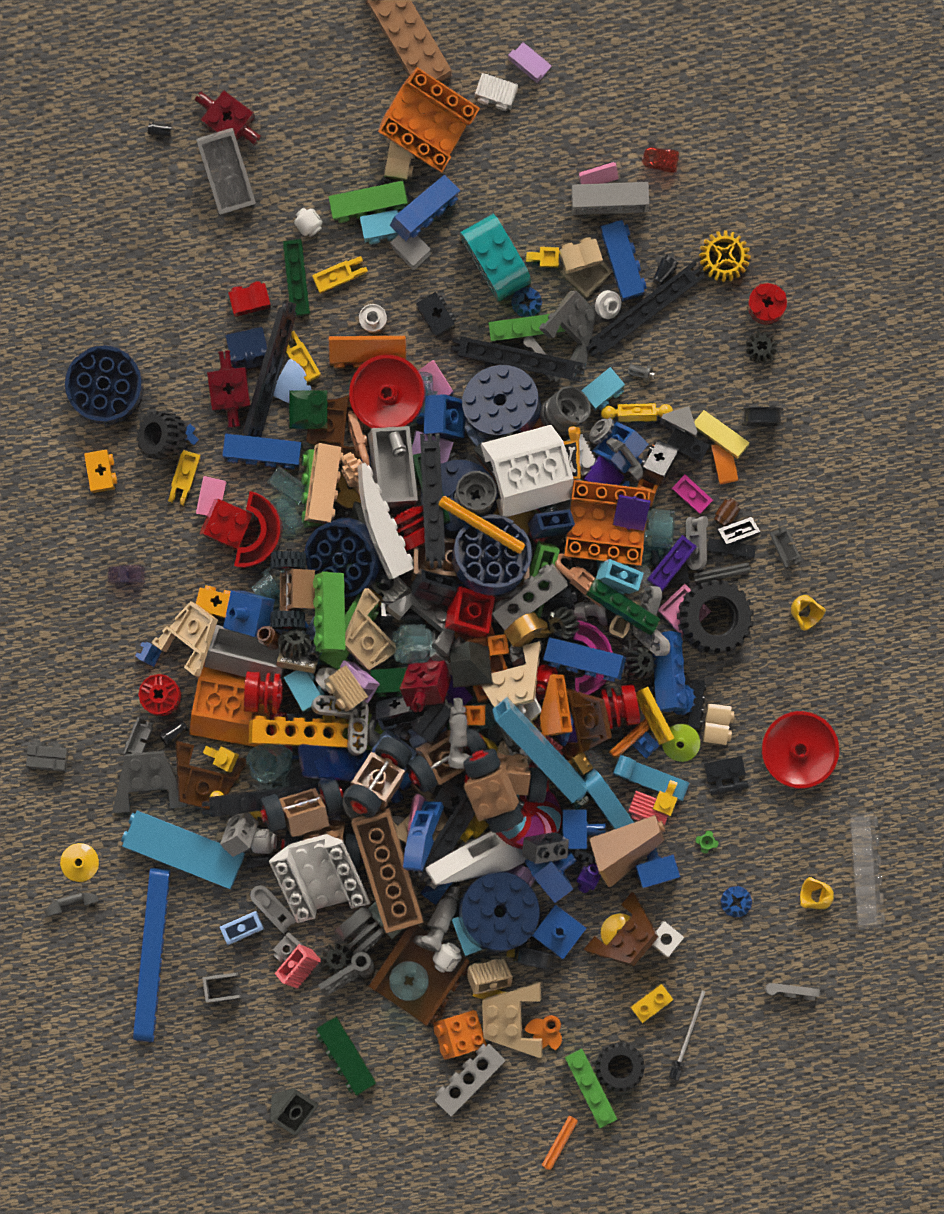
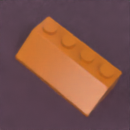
(359, 349)

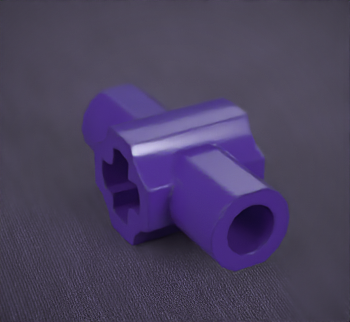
(588, 878)

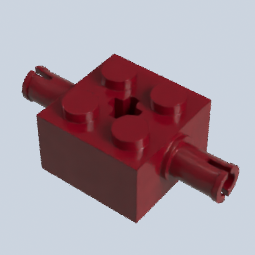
(224, 107)
(236, 378)
(425, 684)

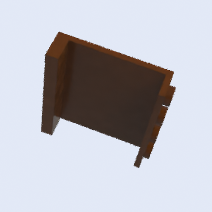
(439, 983)

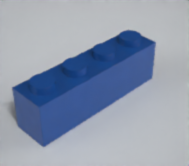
(425, 208)
(622, 260)
(262, 450)
(584, 658)
(670, 676)

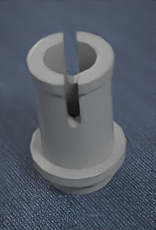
(399, 448)

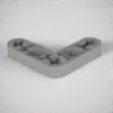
(659, 645)
(351, 713)

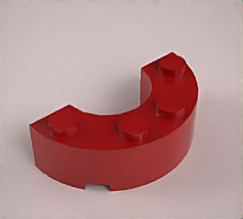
(269, 537)

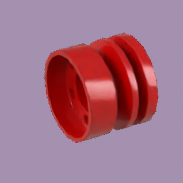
(412, 526)
(262, 692)
(171, 695)
(622, 705)

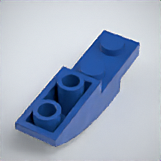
(420, 835)

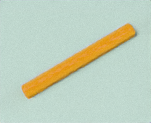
(481, 524)

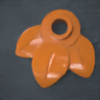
(540, 1030)

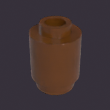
(727, 512)
(268, 637)

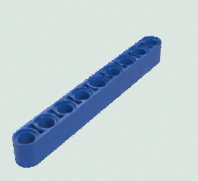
(151, 955)

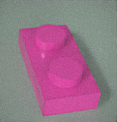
(692, 494)

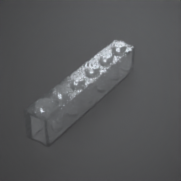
(865, 870)

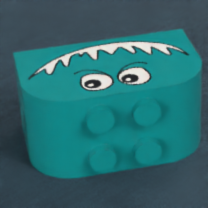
(496, 257)

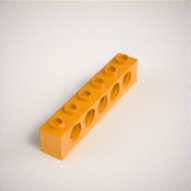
(258, 733)

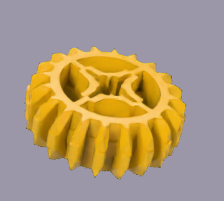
(730, 261)

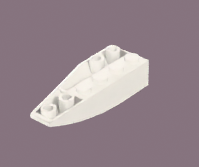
(381, 526)
(475, 860)

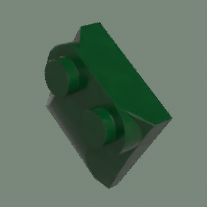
(308, 409)

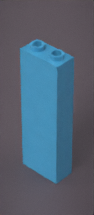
(540, 750)
(181, 849)

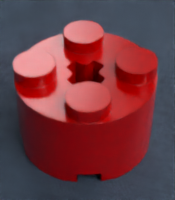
(757, 300)

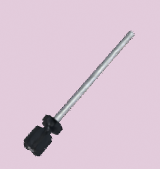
(675, 1072)

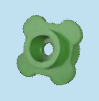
(707, 836)

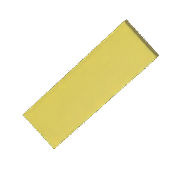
(721, 434)

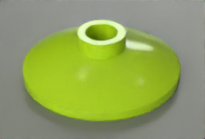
(690, 739)

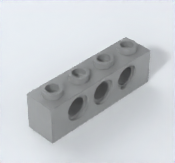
(540, 595)
(452, 1104)

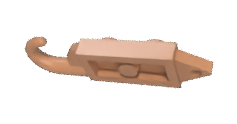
(359, 440)
(578, 576)

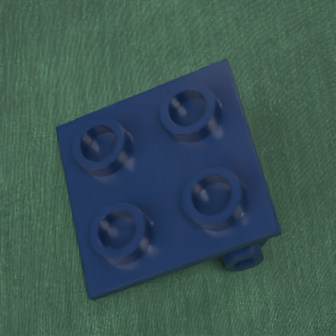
(247, 348)

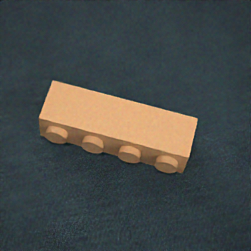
(323, 484)

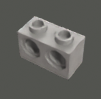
(239, 833)

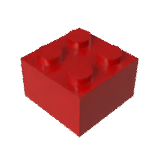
(226, 524)
(470, 613)

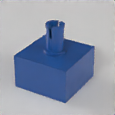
(443, 416)
(628, 436)
(248, 612)
(577, 829)
(656, 869)
(552, 876)
(559, 931)

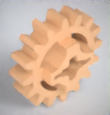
(350, 470)

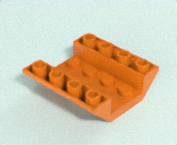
(427, 119)
(594, 533)
(220, 708)

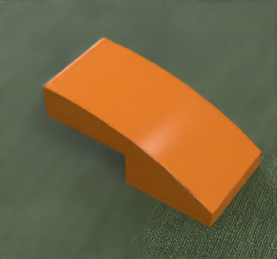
(724, 465)
(496, 644)
(475, 715)

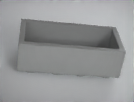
(393, 473)
(241, 653)

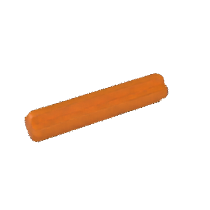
(630, 739)
(559, 1142)

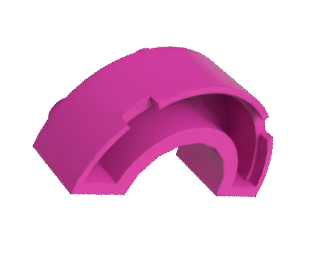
(592, 638)

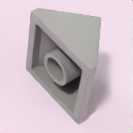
(680, 419)

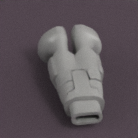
(583, 610)
(458, 734)
(439, 921)

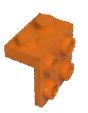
(459, 1034)

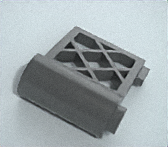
(361, 967)

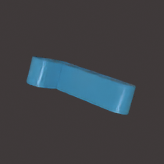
(648, 777)
(606, 800)

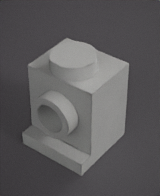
(288, 940)

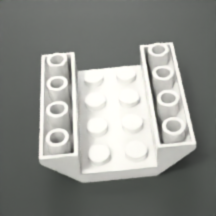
(529, 470)
(317, 876)

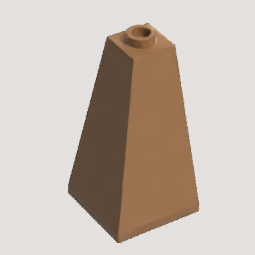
(625, 847)

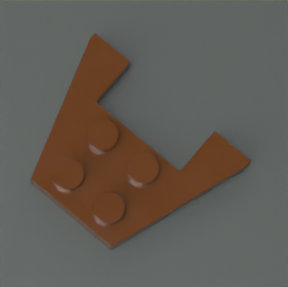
(336, 427)
(589, 721)
(198, 783)
(631, 940)

